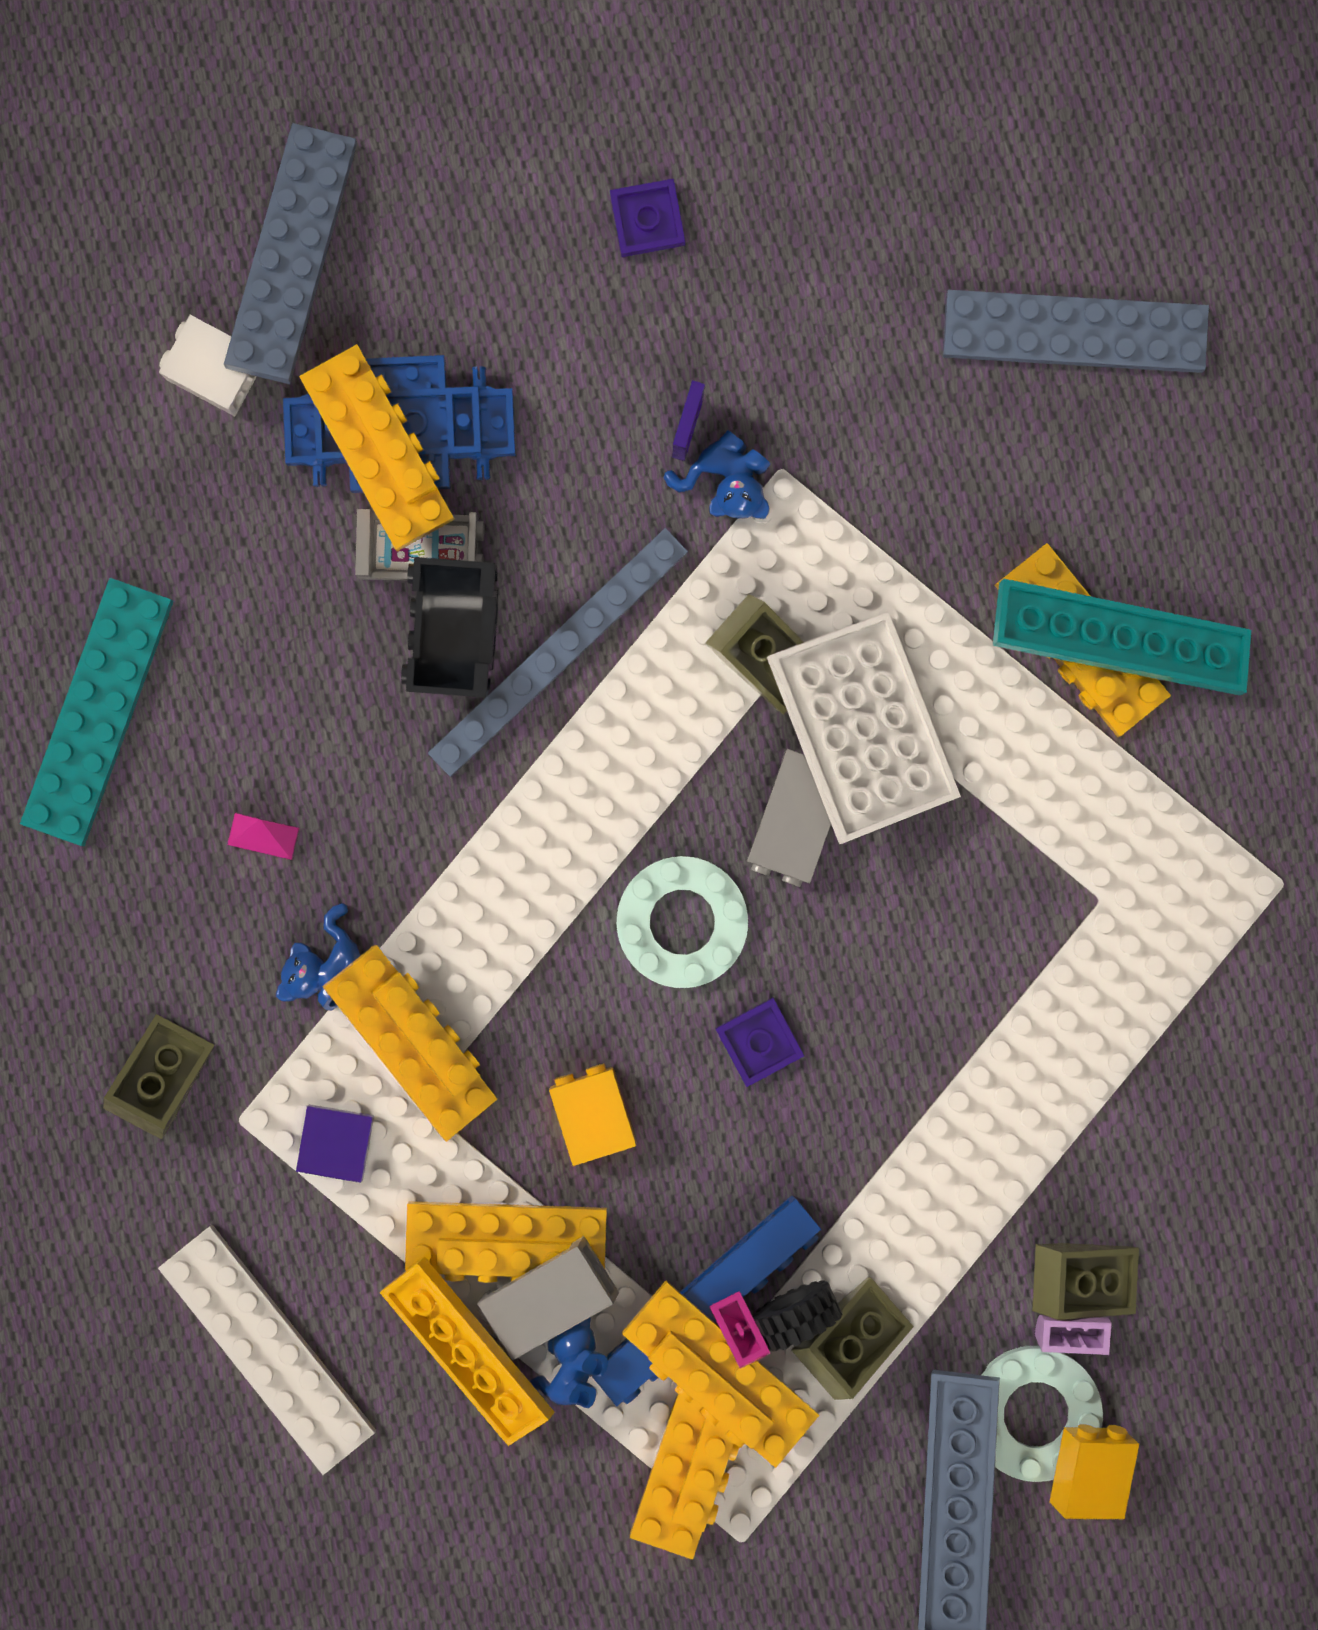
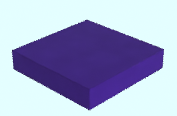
(647, 217)
(688, 420)
(759, 1042)
(335, 1143)

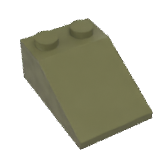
(746, 642)
(157, 1076)
(1085, 1280)
(858, 1342)

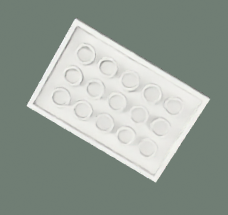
(863, 727)

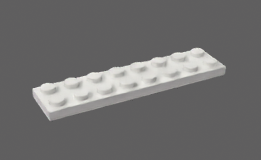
(267, 1349)

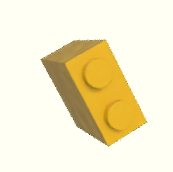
(592, 1114)
(1094, 1472)

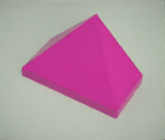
(263, 836)
(739, 1330)

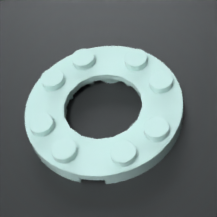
(729, 923)
(1057, 1370)

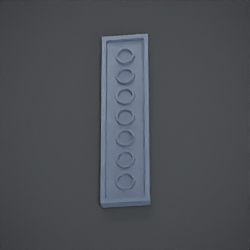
(290, 254)
(1075, 331)
(958, 1501)

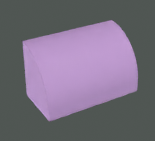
(1074, 1335)

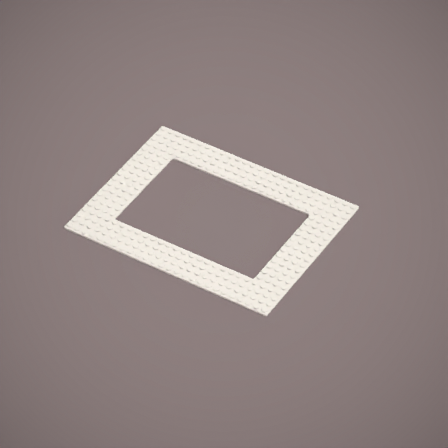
(1165, 918)

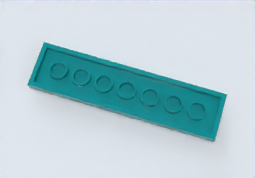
(1122, 637)
(96, 712)

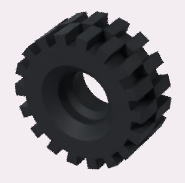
(797, 1315)

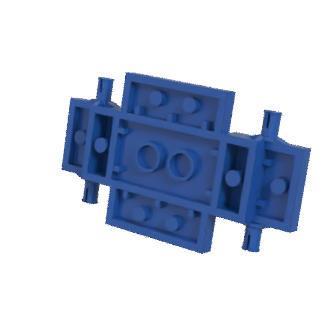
(446, 421)

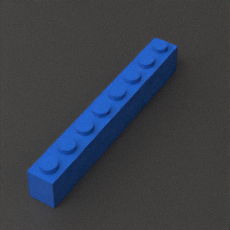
(738, 1269)

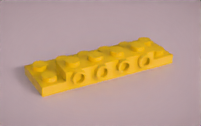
(378, 447)
(1116, 696)
(411, 1041)
(497, 1237)
(467, 1352)
(697, 1358)
(684, 1481)

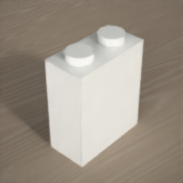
(199, 367)

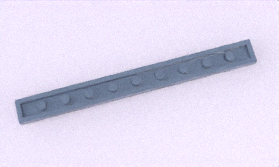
(557, 652)

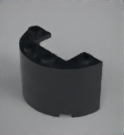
(452, 627)

